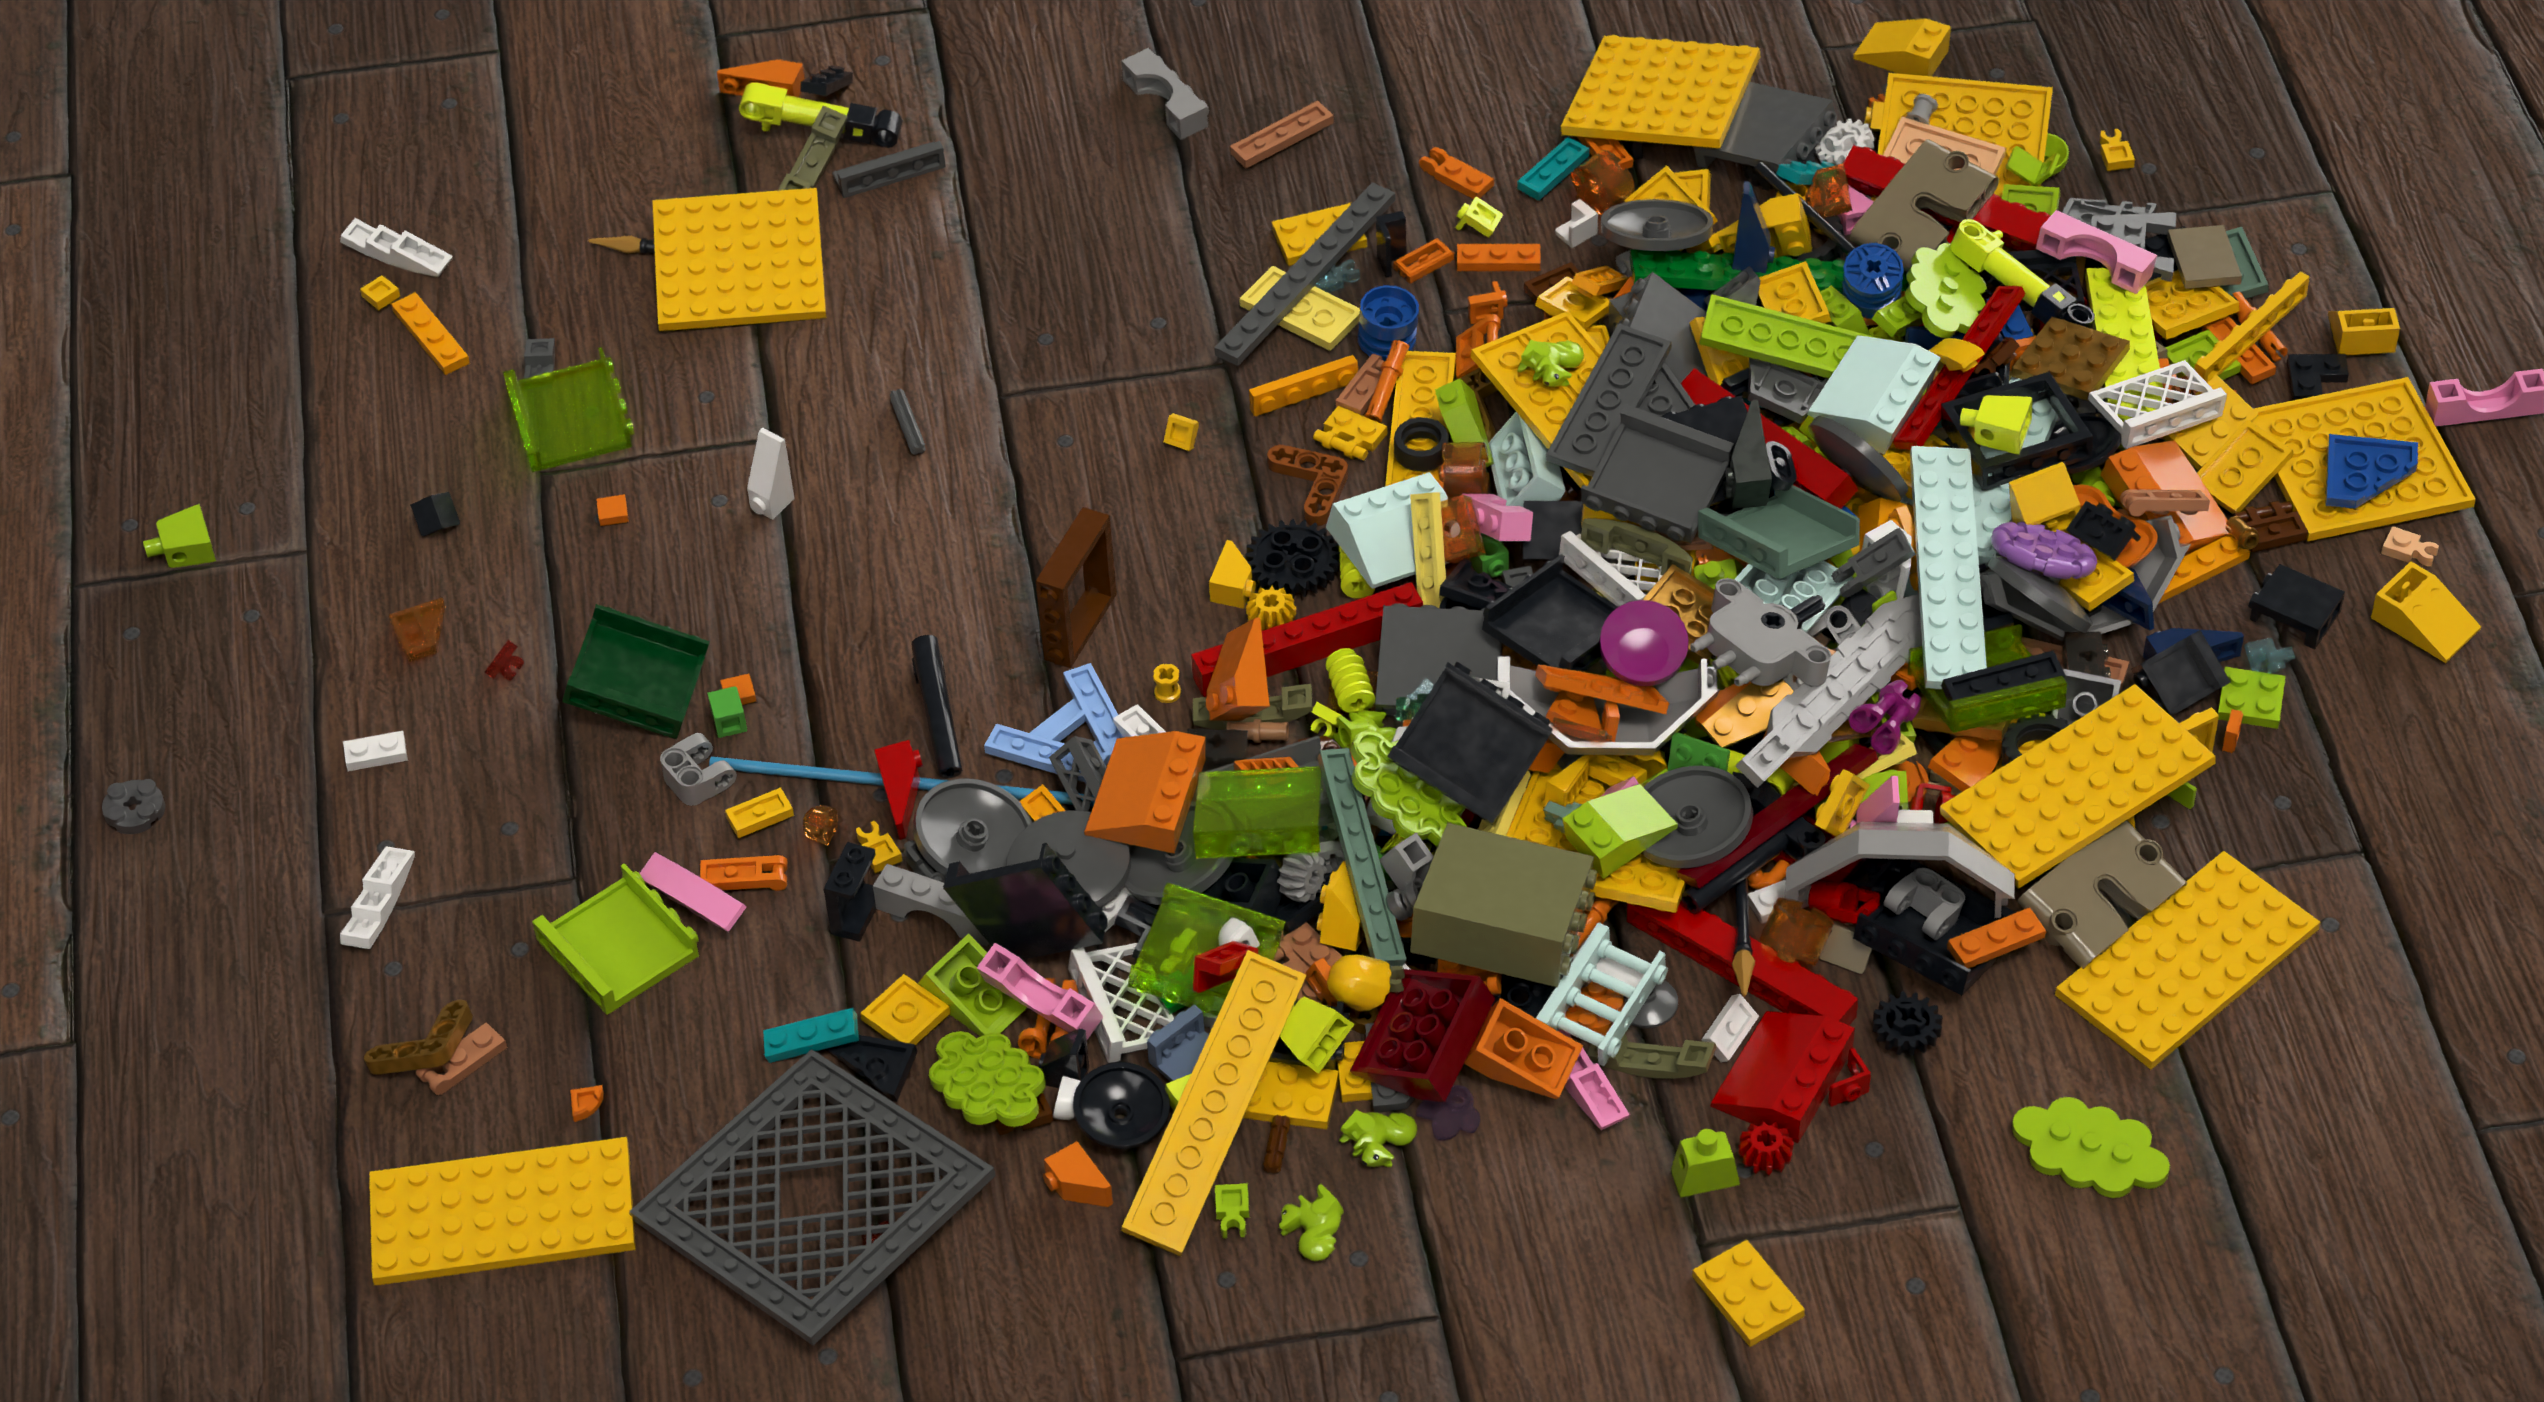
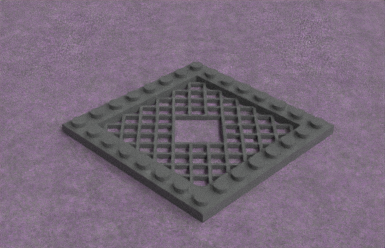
(812, 1078)

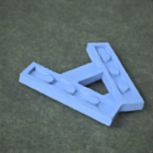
(1088, 705)

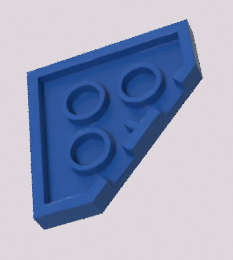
(2365, 467)

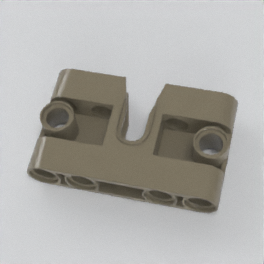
(1922, 183)
(2110, 864)

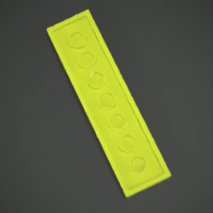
(2129, 318)

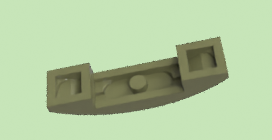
(817, 150)
(1636, 541)
(1291, 705)
(1659, 1060)

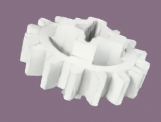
(1840, 139)

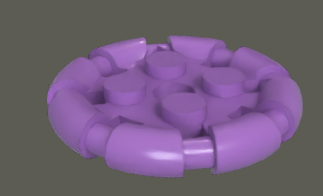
(2043, 550)

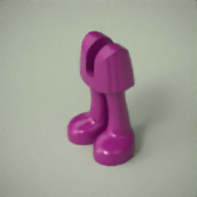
(1867, 716)

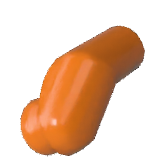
(1763, 879)

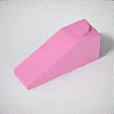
(1880, 805)

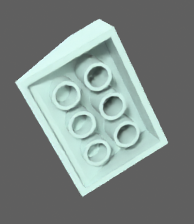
(1876, 388)
(1378, 529)
(1794, 587)

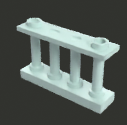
(1584, 970)

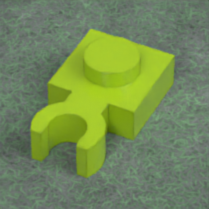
(1232, 1207)

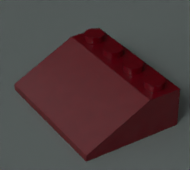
(1424, 1033)

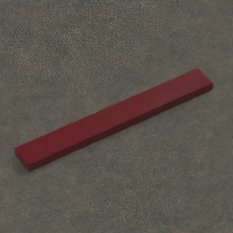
(1780, 814)

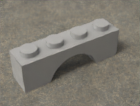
(1149, 75)
(1407, 861)
(904, 891)

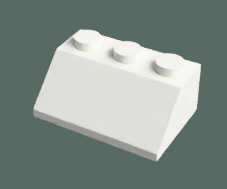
(1897, 577)

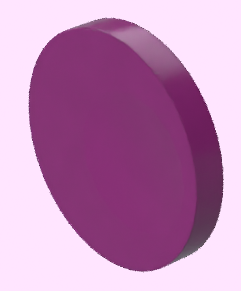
(1643, 643)

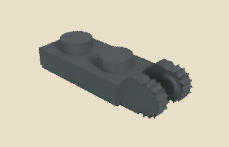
(1874, 562)

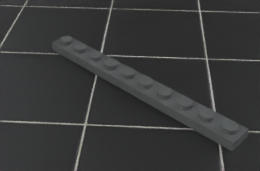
(1304, 274)

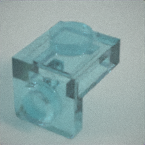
(2264, 656)

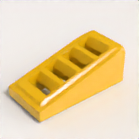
(1568, 783)

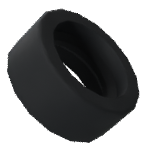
(1420, 428)

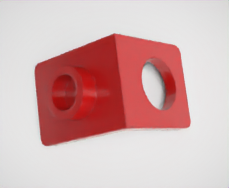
(1854, 1086)

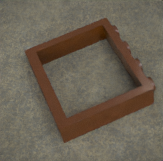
(1085, 544)

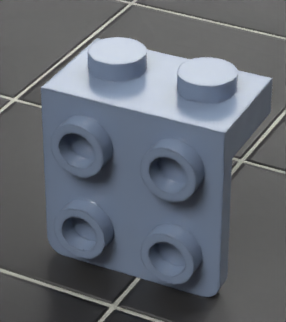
(1178, 1044)

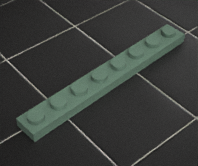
(1361, 857)

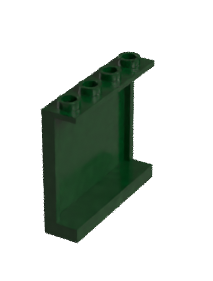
(636, 671)

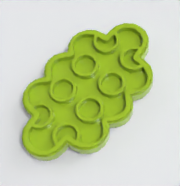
(1944, 291)
(1399, 794)
(987, 1079)
(2090, 1147)

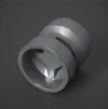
(1402, 901)

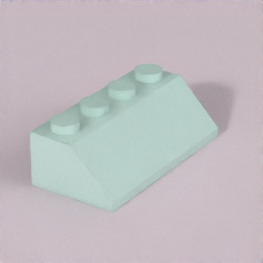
(1522, 466)

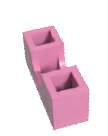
(1502, 521)

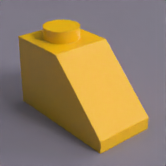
(1231, 578)

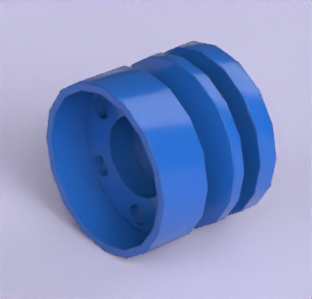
(1872, 277)
(1386, 316)

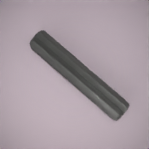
(907, 422)

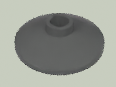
(1658, 1007)

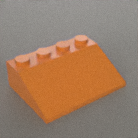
(2165, 468)
(1148, 790)

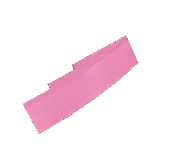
(692, 892)
(1594, 1092)

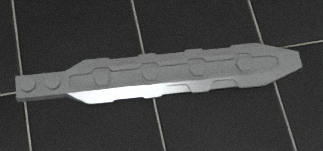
(1855, 672)

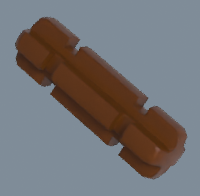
(1276, 1144)

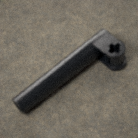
(930, 674)
(1795, 840)

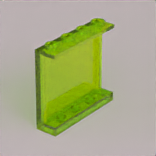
(570, 413)
(1999, 705)
(1258, 812)
(1184, 928)

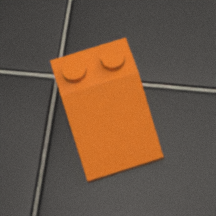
(1240, 677)
(1523, 1051)

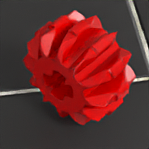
(1765, 1147)

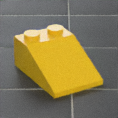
(1906, 46)

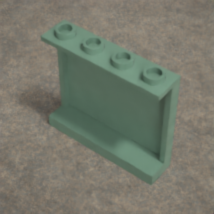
(1785, 534)

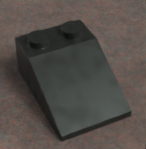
(1749, 473)

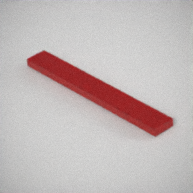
(1949, 383)

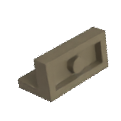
(1844, 950)

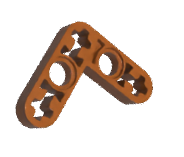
(1323, 478)

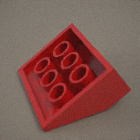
(1785, 1070)

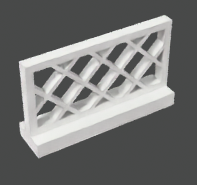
(2167, 417)
(1607, 576)
(1091, 987)

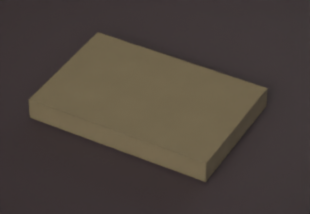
(2204, 256)

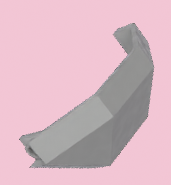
(2153, 572)
(1638, 729)
(1902, 841)

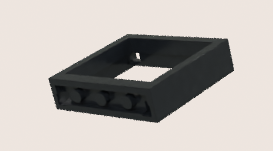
(2031, 458)

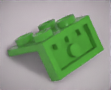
(1694, 752)

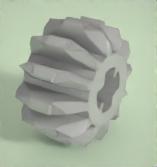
(1302, 876)

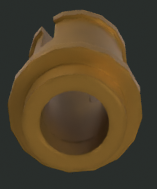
(2246, 536)

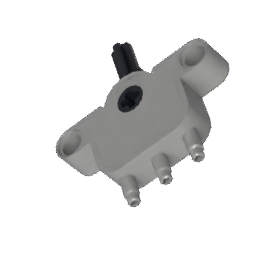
(1763, 639)

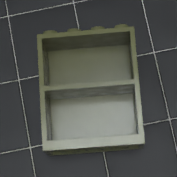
(1503, 905)

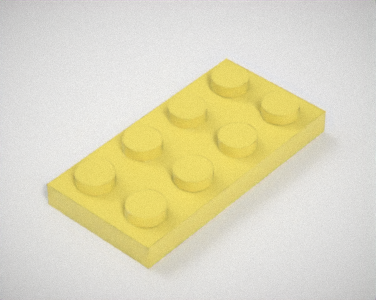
(1317, 315)

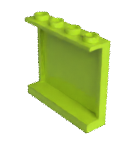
(619, 941)

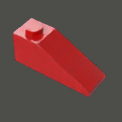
(901, 780)

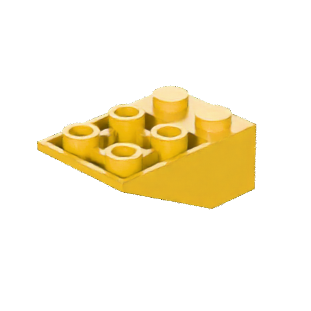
(1785, 223)
(2424, 612)

